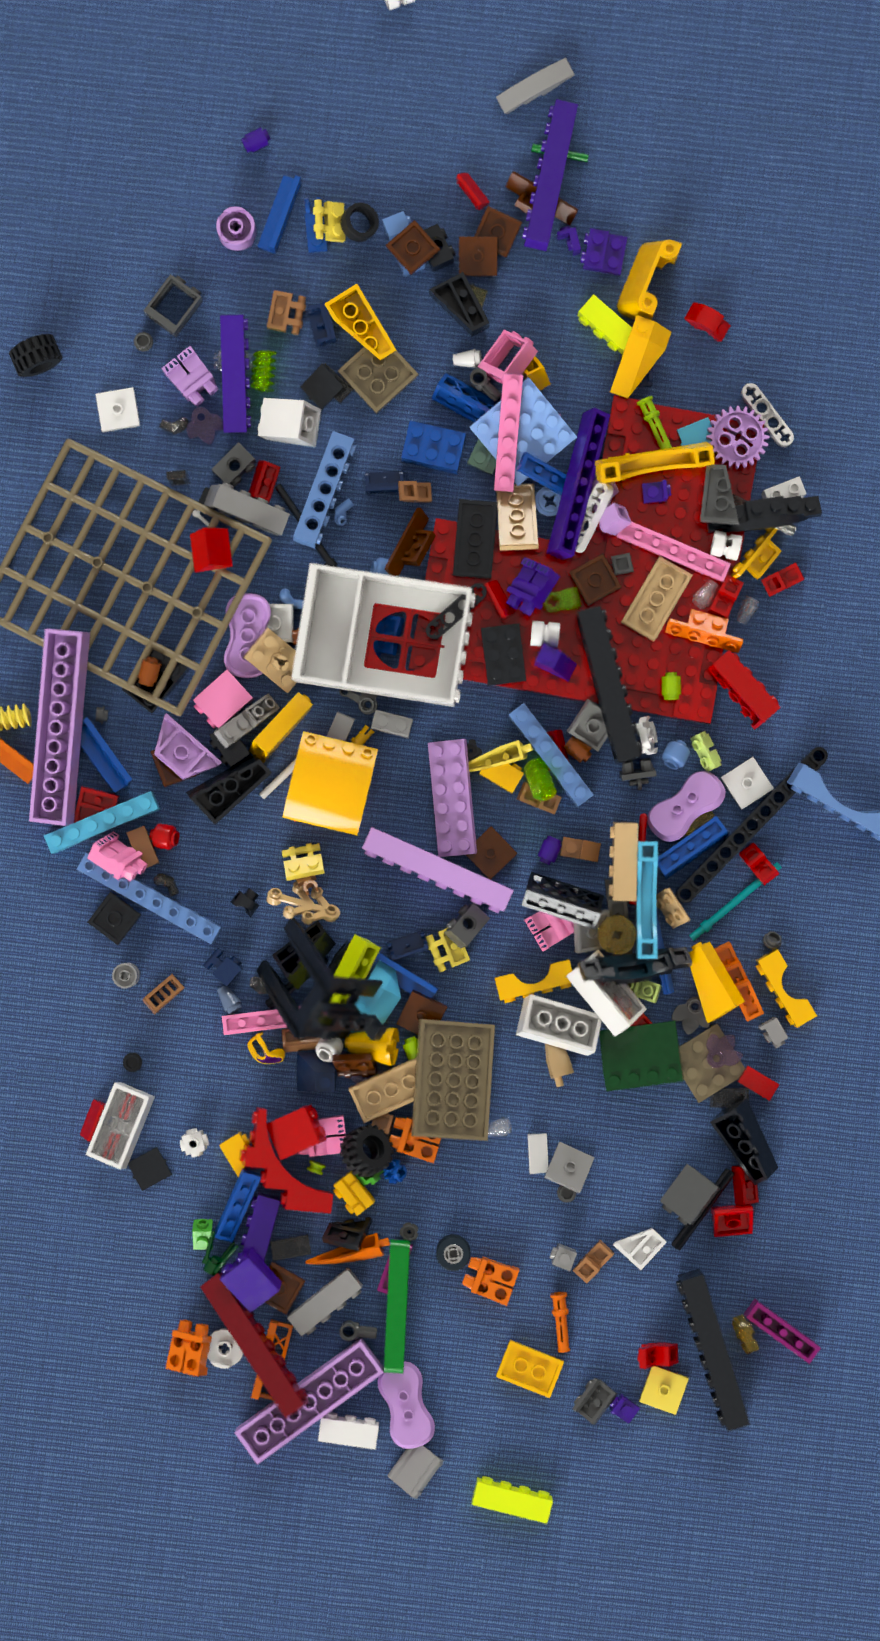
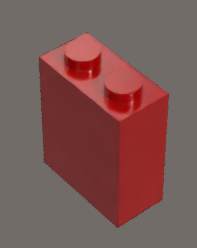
(296, 1132)

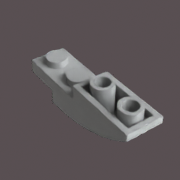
(247, 720)

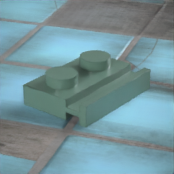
(482, 459)

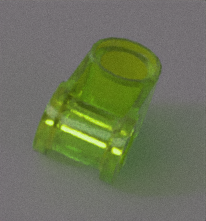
(566, 600)

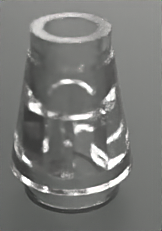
(704, 595)
(747, 609)
(500, 1127)

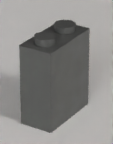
(689, 1195)

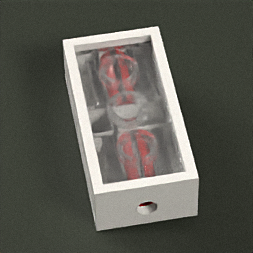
(611, 1002)
(120, 1125)

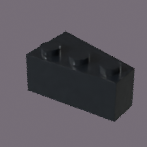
(461, 303)
(291, 963)

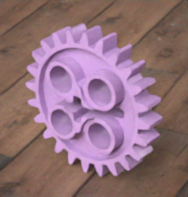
(746, 422)

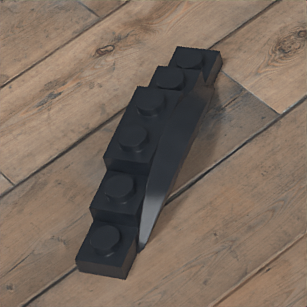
(771, 513)
(629, 969)

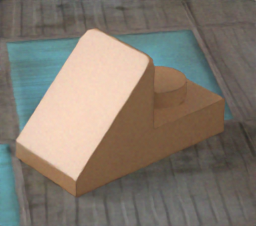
(580, 849)

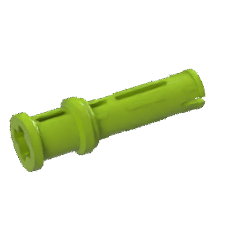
(649, 416)

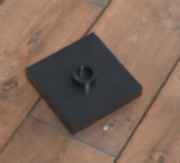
(114, 918)

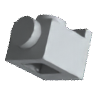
(773, 1032)

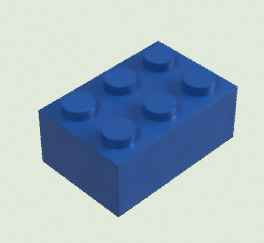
(433, 447)

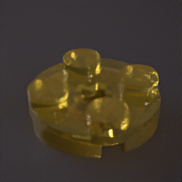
(627, 939)
(743, 1331)

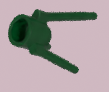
(215, 1263)

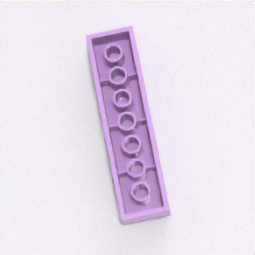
(435, 868)
(325, 1390)

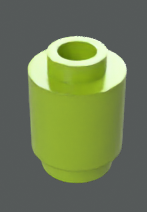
(671, 686)
(410, 1047)

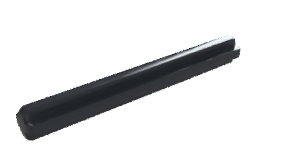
(687, 1230)

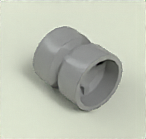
(126, 975)

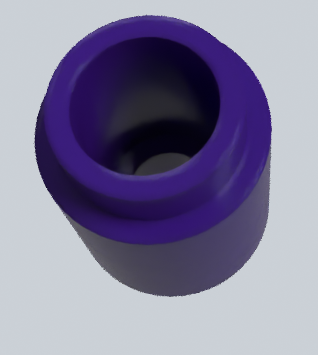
(255, 140)
(549, 850)

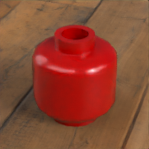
(164, 836)

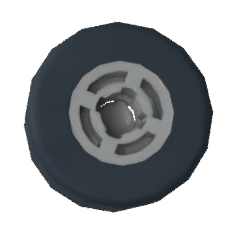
(453, 1252)

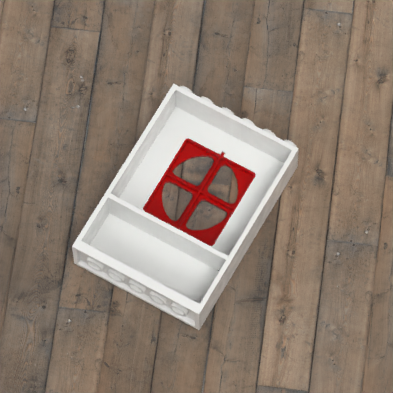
(341, 626)

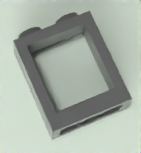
(150, 310)

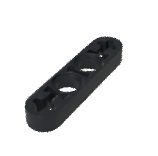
(454, 609)

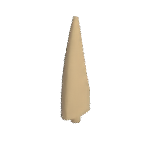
(558, 1063)

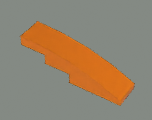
(751, 1007)

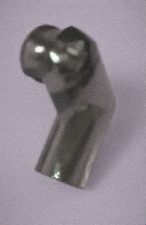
(175, 427)
(167, 881)
(256, 984)

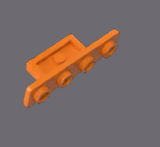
(705, 629)

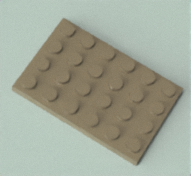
(453, 1080)

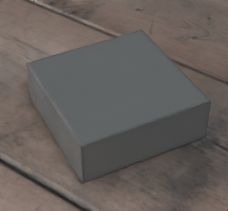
(622, 564)

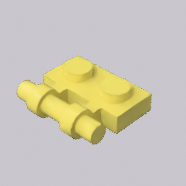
(332, 218)
(304, 866)
(453, 953)

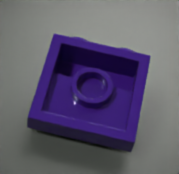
(603, 252)

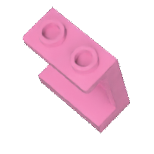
(222, 699)

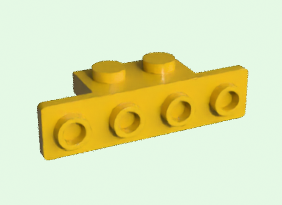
(760, 557)

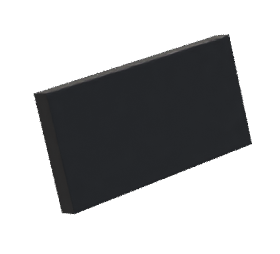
(475, 539)

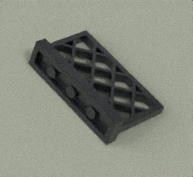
(566, 908)

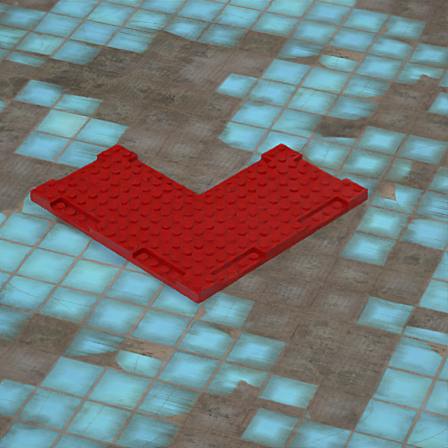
(640, 659)

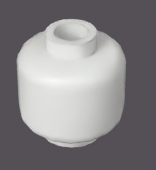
(327, 1048)

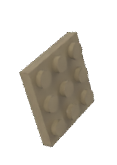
(377, 379)
(698, 1074)

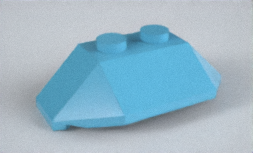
(386, 996)

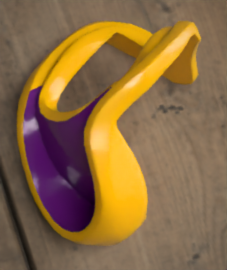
(272, 1057)

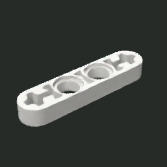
(770, 413)
(594, 518)

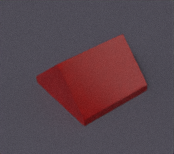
(211, 549)
(732, 1220)

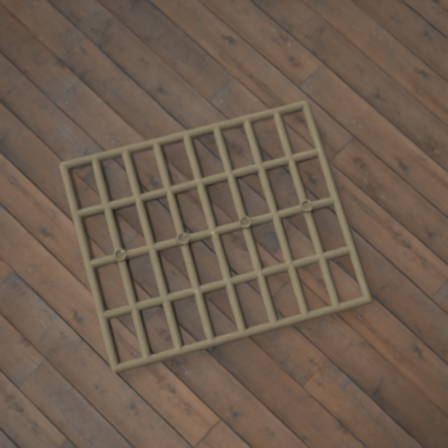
(148, 588)

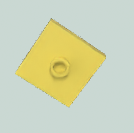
(663, 1389)

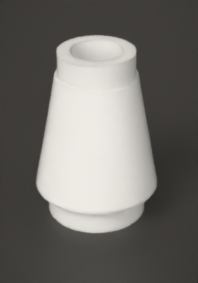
(468, 358)

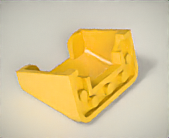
(634, 298)

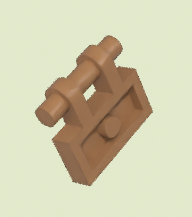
(280, 312)

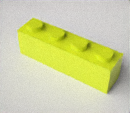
(605, 323)
(356, 962)
(512, 1500)

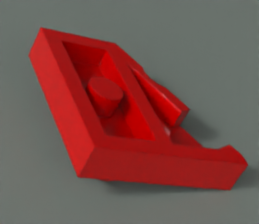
(92, 802)

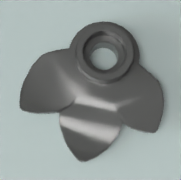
(690, 1018)

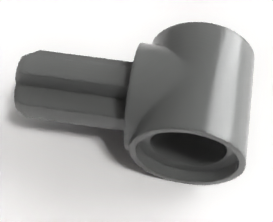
(484, 386)
(359, 1331)

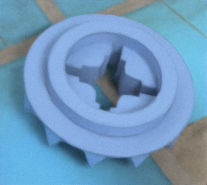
(540, 502)

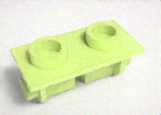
(701, 744)

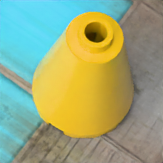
(382, 1051)

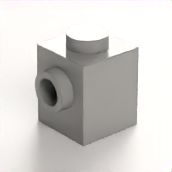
(563, 1256)

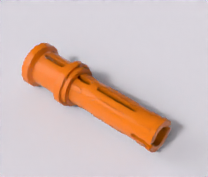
(560, 1311)

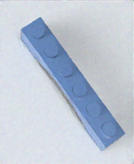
(550, 754)
(810, 782)

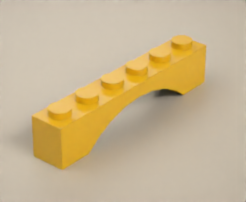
(670, 458)

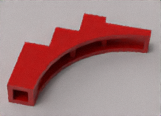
(261, 1155)

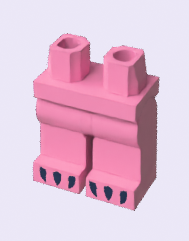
(117, 857)
(557, 931)
(332, 1126)

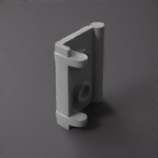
(415, 1470)

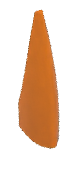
(370, 1248)

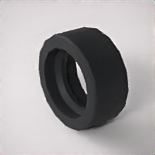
(371, 215)

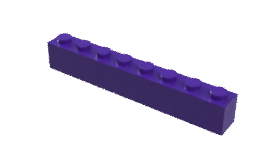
(551, 174)
(578, 484)

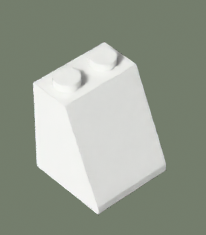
(289, 421)

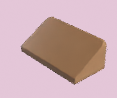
(293, 1044)

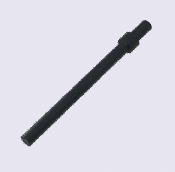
(297, 514)

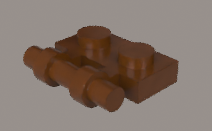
(354, 1065)

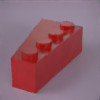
(744, 688)

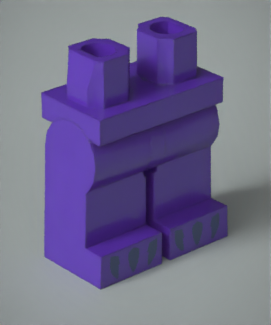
(531, 586)

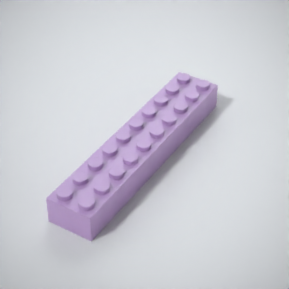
(59, 726)

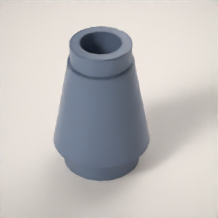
(229, 1000)

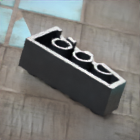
(226, 790)
(745, 1140)

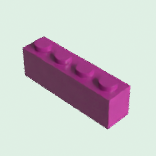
(782, 1331)

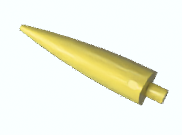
(500, 756)

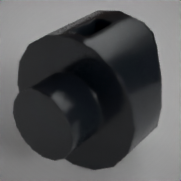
(246, 900)

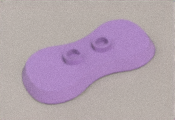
(245, 628)
(674, 816)
(410, 1420)

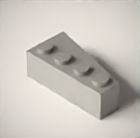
(247, 508)

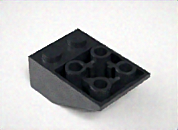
(177, 675)

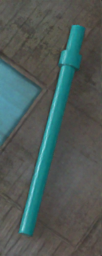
(706, 925)

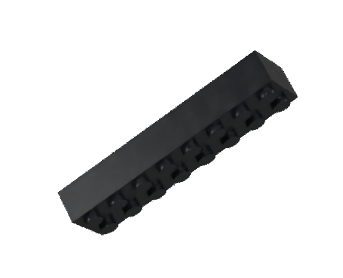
(607, 684)
(713, 1349)

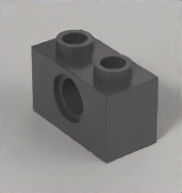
(239, 455)
(476, 920)

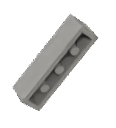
(325, 1301)

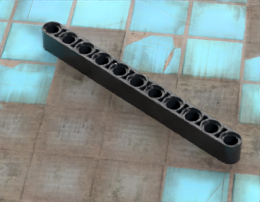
(742, 829)

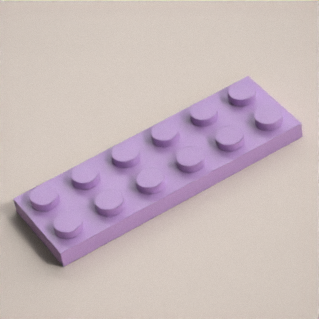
(452, 798)

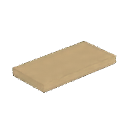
(517, 518)
(656, 598)
(385, 1091)

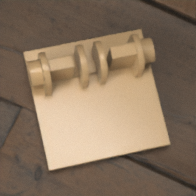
(671, 908)

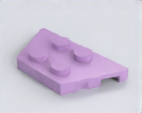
(182, 751)

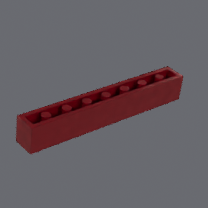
(256, 1347)

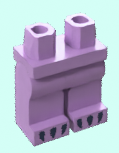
(195, 381)

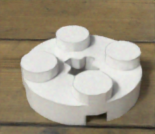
(647, 735)
(215, 1354)

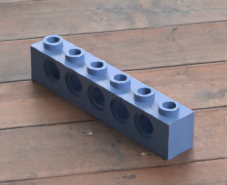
(337, 443)

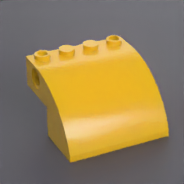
(330, 783)

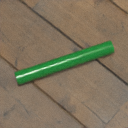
(571, 155)

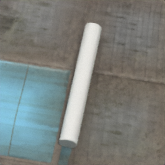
(278, 780)

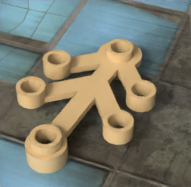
(305, 905)

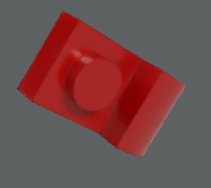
(708, 320)
(657, 1354)

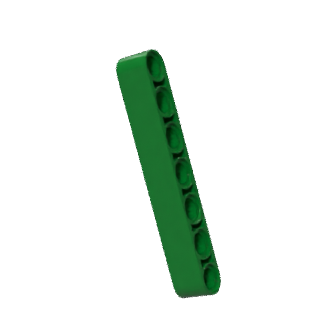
(396, 1306)

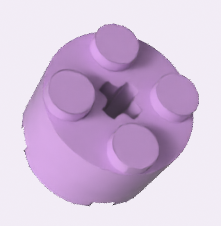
(226, 225)

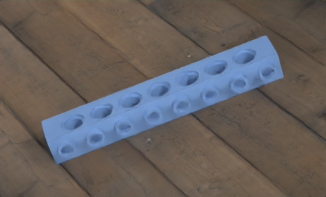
(154, 901)

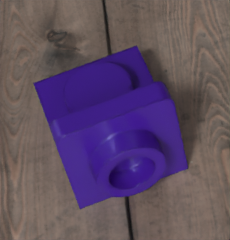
(573, 241)
(656, 492)
(624, 1408)

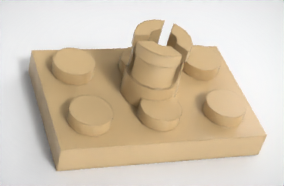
(273, 659)

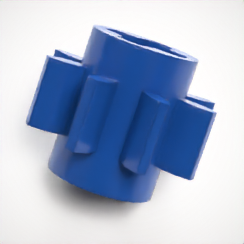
(395, 1172)

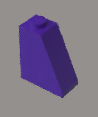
(555, 662)

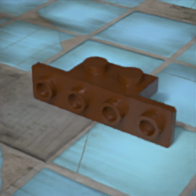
(524, 188)
(412, 544)

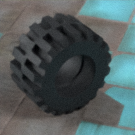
(35, 355)
(376, 1142)

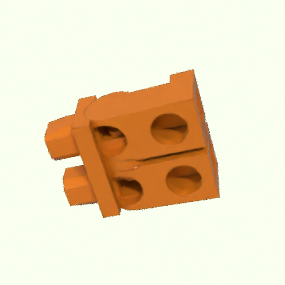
(413, 1144)
(485, 1281)
(189, 1349)

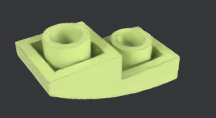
(646, 990)

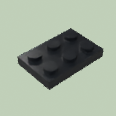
(503, 654)

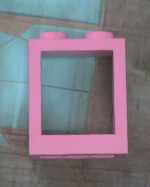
(500, 350)

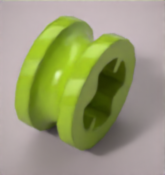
(316, 1167)

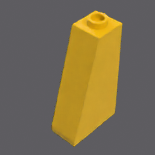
(280, 726)
(713, 982)

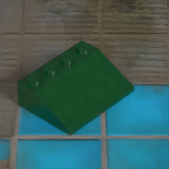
(641, 1056)

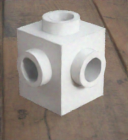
(200, 1138)

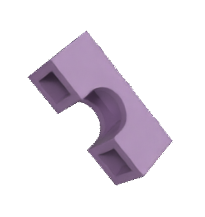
(615, 516)

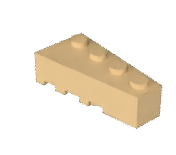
(624, 861)

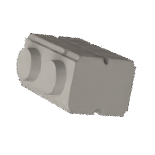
(392, 724)

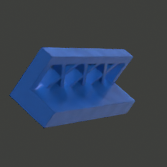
(280, 214)
(454, 399)
(103, 758)
(691, 847)
(406, 979)

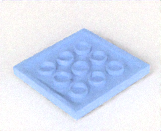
(539, 432)

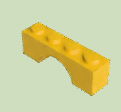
(772, 967)
(511, 987)

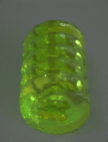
(262, 370)
(539, 780)

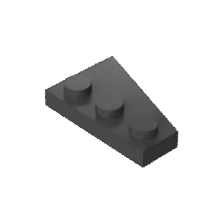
(718, 499)

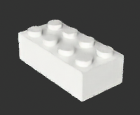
(559, 1025)

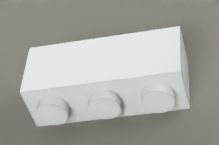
(348, 1430)

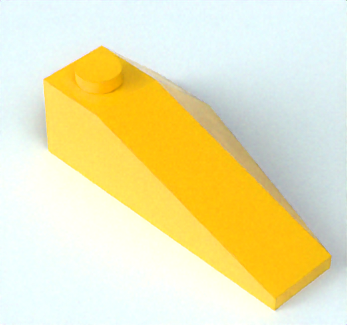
(357, 317)
(643, 349)

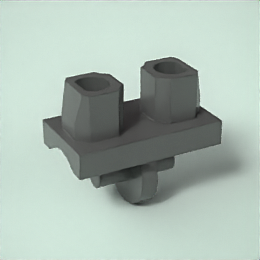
(629, 773)

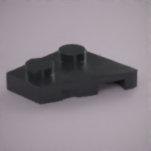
(347, 1233)

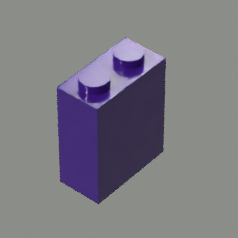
(250, 1280)

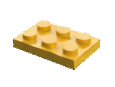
(529, 1368)

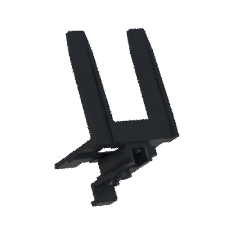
(309, 1018)

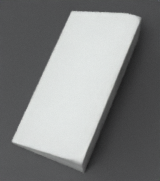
(537, 1153)

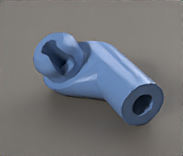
(340, 512)
(286, 598)

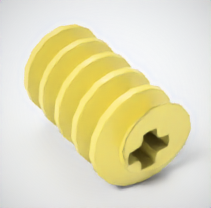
(15, 717)

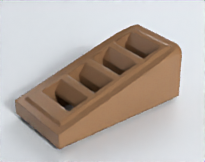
(150, 1004)

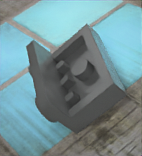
(594, 1400)

